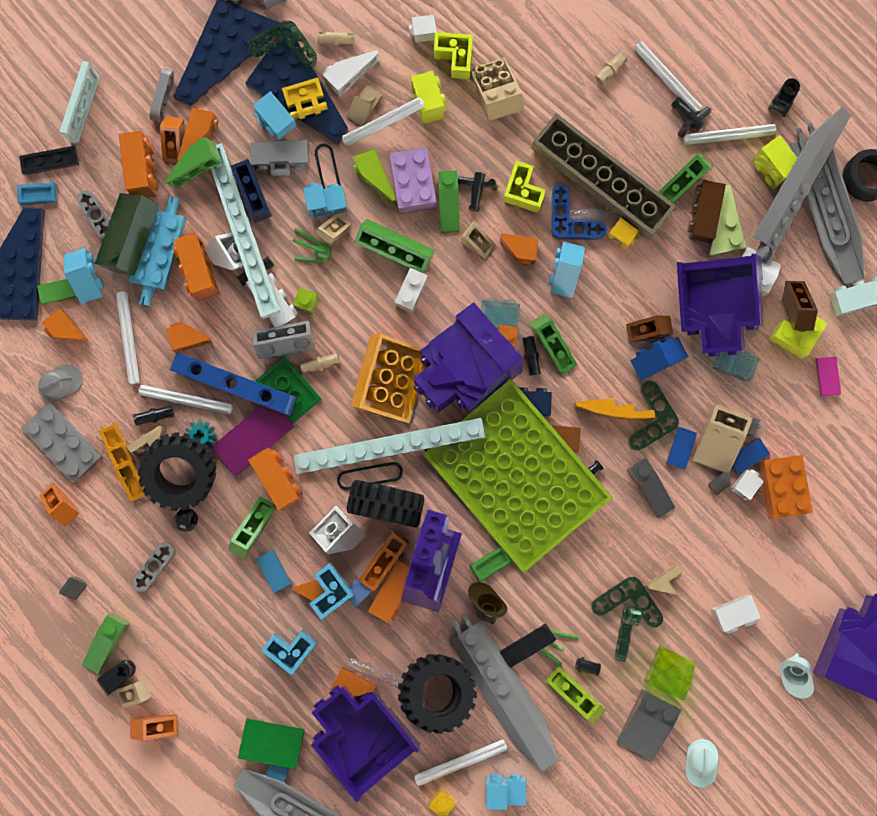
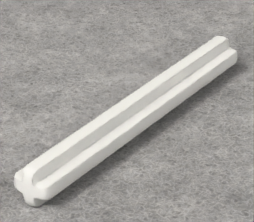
(667, 77)
(383, 121)
(729, 134)
(128, 338)
(185, 399)
(460, 762)

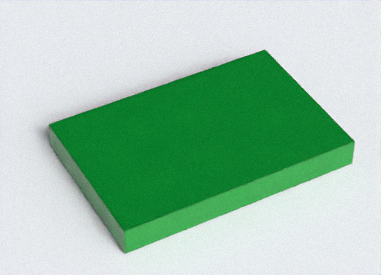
(287, 379)
(271, 743)

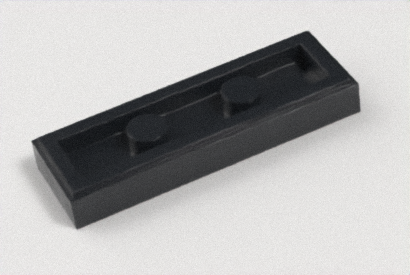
(49, 160)
(528, 645)

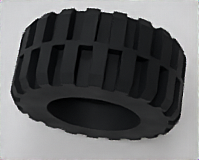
(166, 492)
(385, 503)
(459, 704)

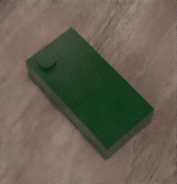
(127, 233)

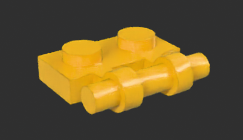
(304, 93)

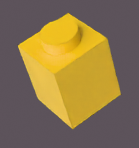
(623, 234)
(442, 802)

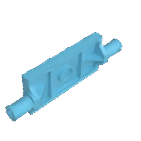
(158, 254)

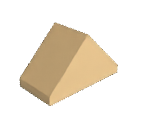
(477, 240)

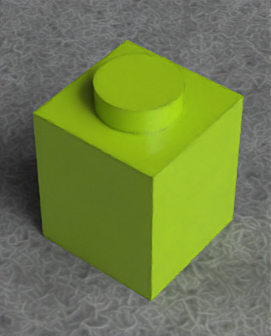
(306, 301)

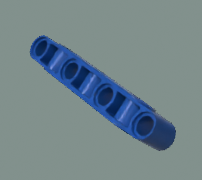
(244, 387)

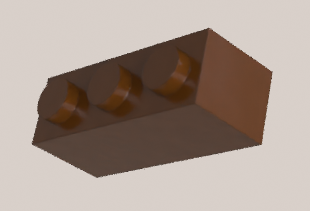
(706, 211)
(799, 306)

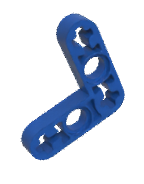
(569, 233)

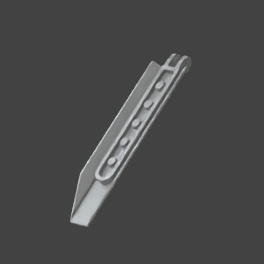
(798, 184)
(834, 216)
(504, 692)
(262, 795)

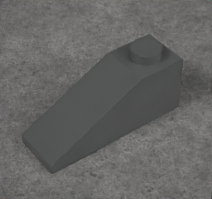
(651, 487)

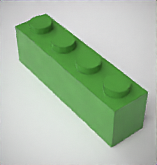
(394, 246)

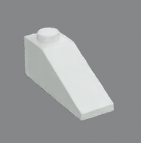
(349, 71)

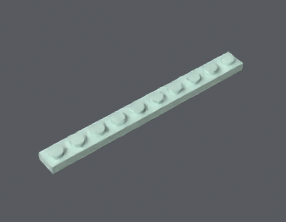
(244, 237)
(389, 446)

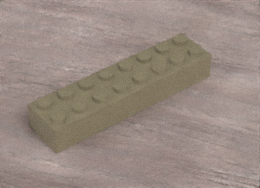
(602, 176)

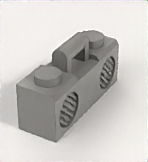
(280, 154)
(283, 340)

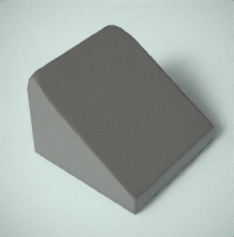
(720, 483)
(73, 588)

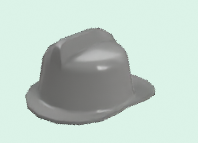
(60, 383)

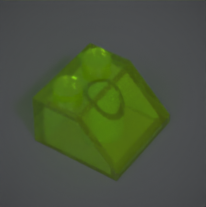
(670, 673)

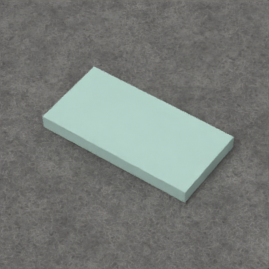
(79, 103)

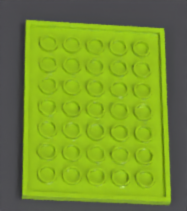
(520, 477)

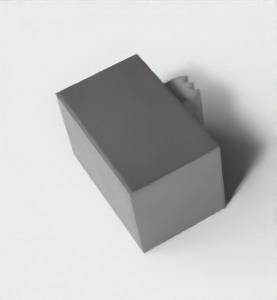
(753, 427)

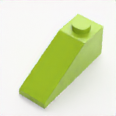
(373, 174)
(576, 695)

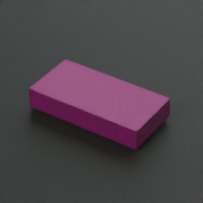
(828, 376)

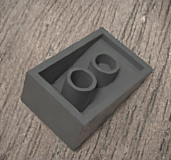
(648, 725)

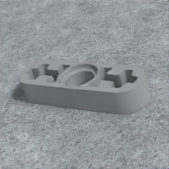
(161, 95)
(89, 210)
(140, 575)

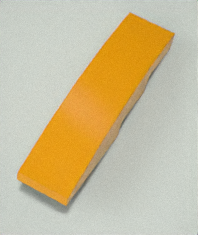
(607, 408)
(122, 459)

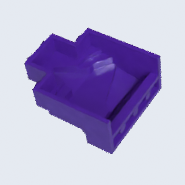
(720, 301)
(466, 363)
(431, 562)
(851, 649)
(360, 739)

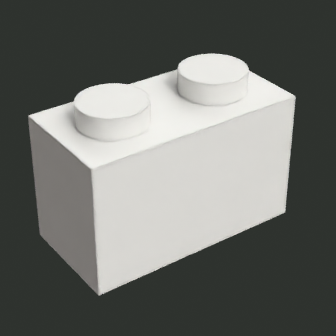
(411, 290)
(735, 614)

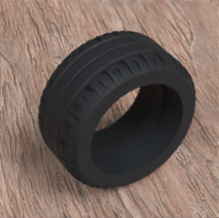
(850, 178)

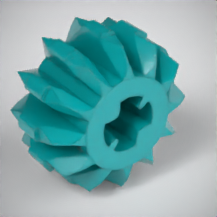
(204, 429)

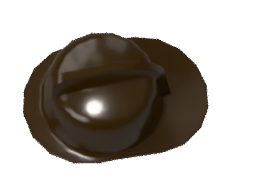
(487, 602)

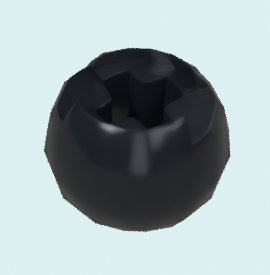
(185, 520)

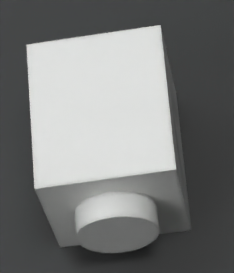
(423, 28)
(747, 484)

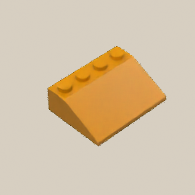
(387, 378)

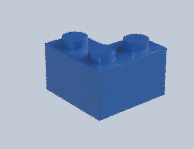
(660, 356)

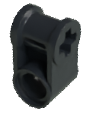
(783, 99)
(115, 677)

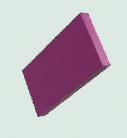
(252, 436)

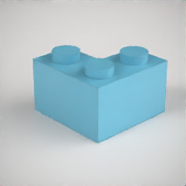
(273, 116)
(326, 201)
(568, 267)
(81, 275)
(335, 594)
(289, 655)
(504, 791)

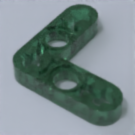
(288, 38)
(660, 416)
(634, 595)
(630, 616)

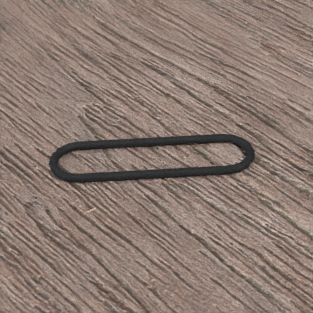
(334, 163)
(371, 467)

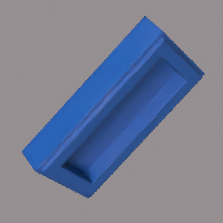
(681, 448)
(750, 455)

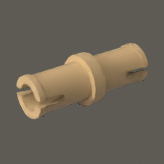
(336, 38)
(611, 68)
(320, 363)

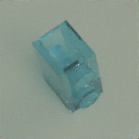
(501, 312)
(738, 366)

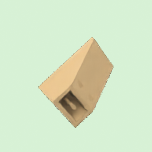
(497, 89)
(722, 438)

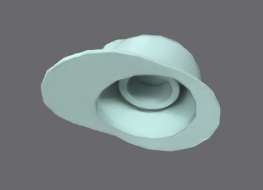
(797, 676)
(701, 763)

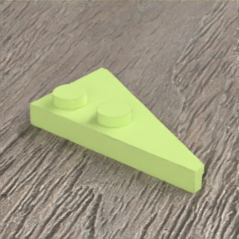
(729, 232)

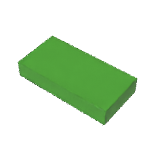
(55, 292)
(490, 563)

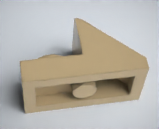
(364, 105)
(333, 230)
(141, 445)
(661, 582)
(133, 693)

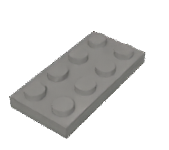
(61, 442)

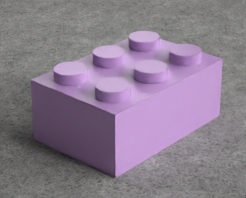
(413, 180)

